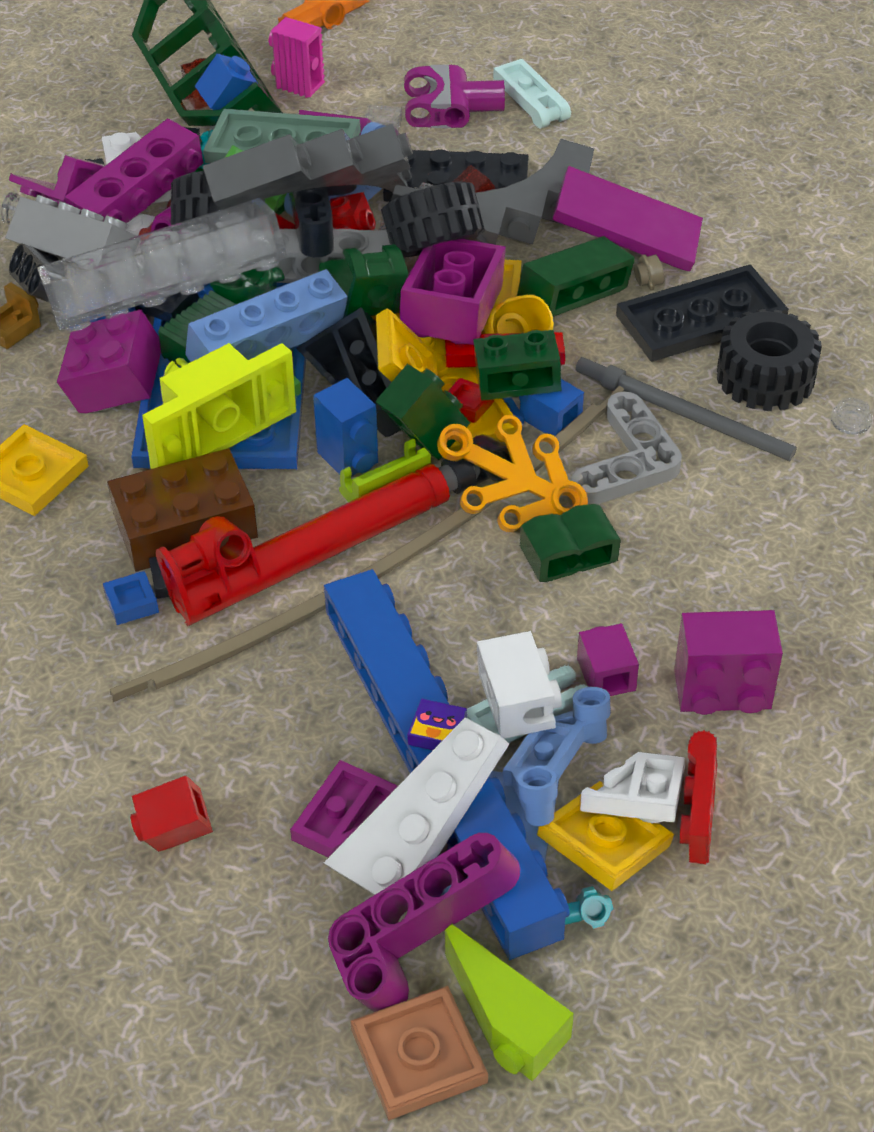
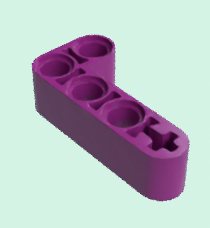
(490, 874)

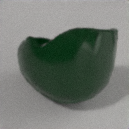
(249, 285)

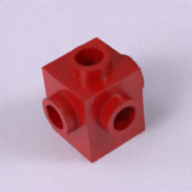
(352, 212)

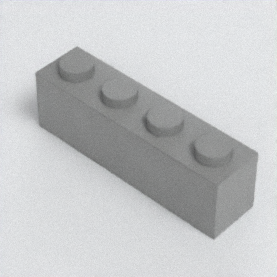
(63, 229)

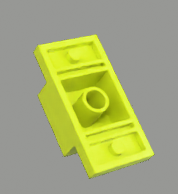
(218, 402)

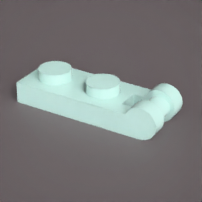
(532, 93)

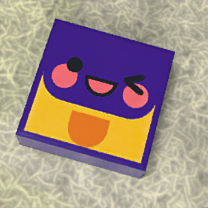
(433, 723)

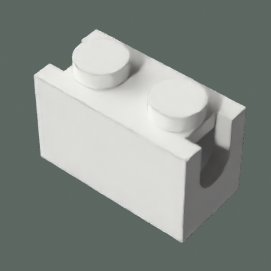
(518, 684)

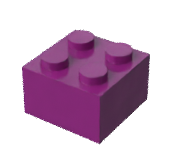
(110, 363)
(727, 661)

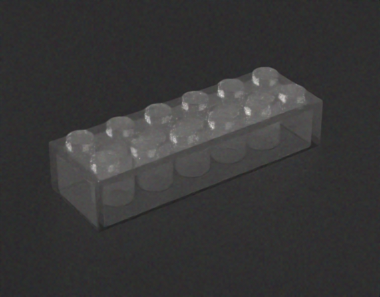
(162, 264)

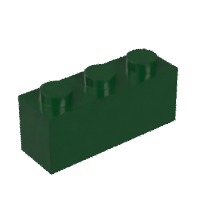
(577, 275)

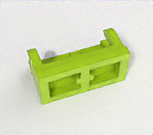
(384, 474)

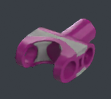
(450, 96)

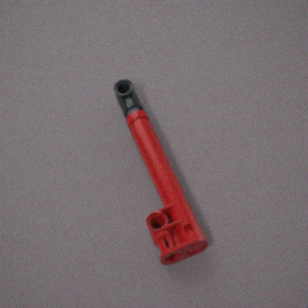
(212, 578)

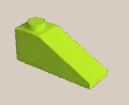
(514, 1014)

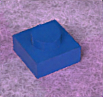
(130, 597)

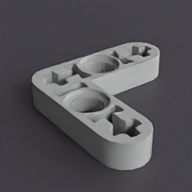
(640, 459)

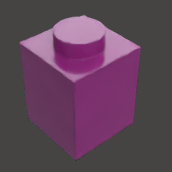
(608, 659)

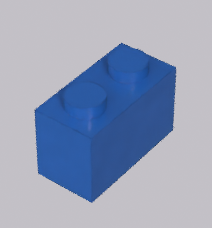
(346, 427)

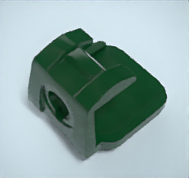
(370, 279)

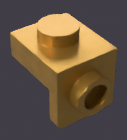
(17, 316)

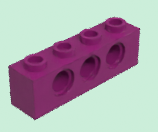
(140, 173)

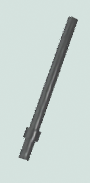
(613, 376)

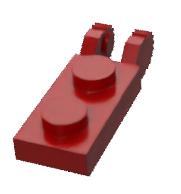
(700, 793)

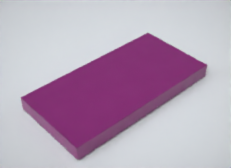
(628, 218)

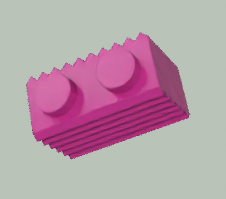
(297, 57)

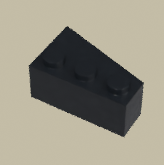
(351, 352)

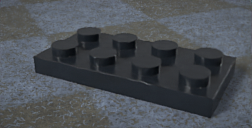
(445, 166)
(695, 311)

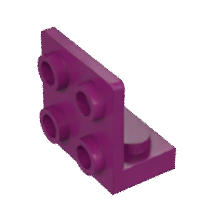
(70, 175)

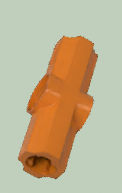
(323, 12)

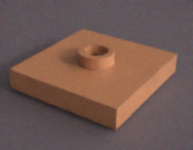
(418, 1052)

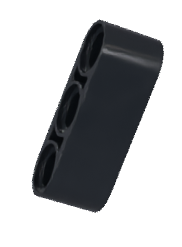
(24, 269)

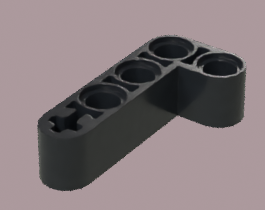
(315, 219)

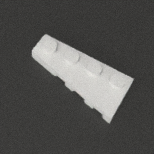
(421, 811)

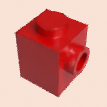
(170, 814)

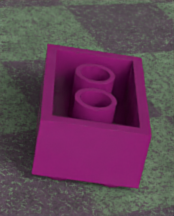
(453, 290)

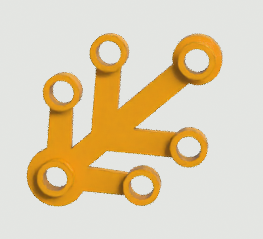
(518, 476)

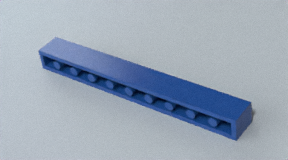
(396, 679)

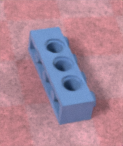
(276, 317)

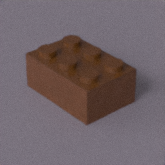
(174, 502)

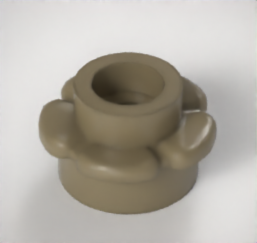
(649, 271)

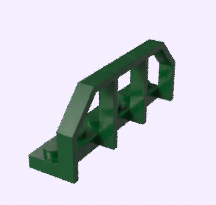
(204, 18)

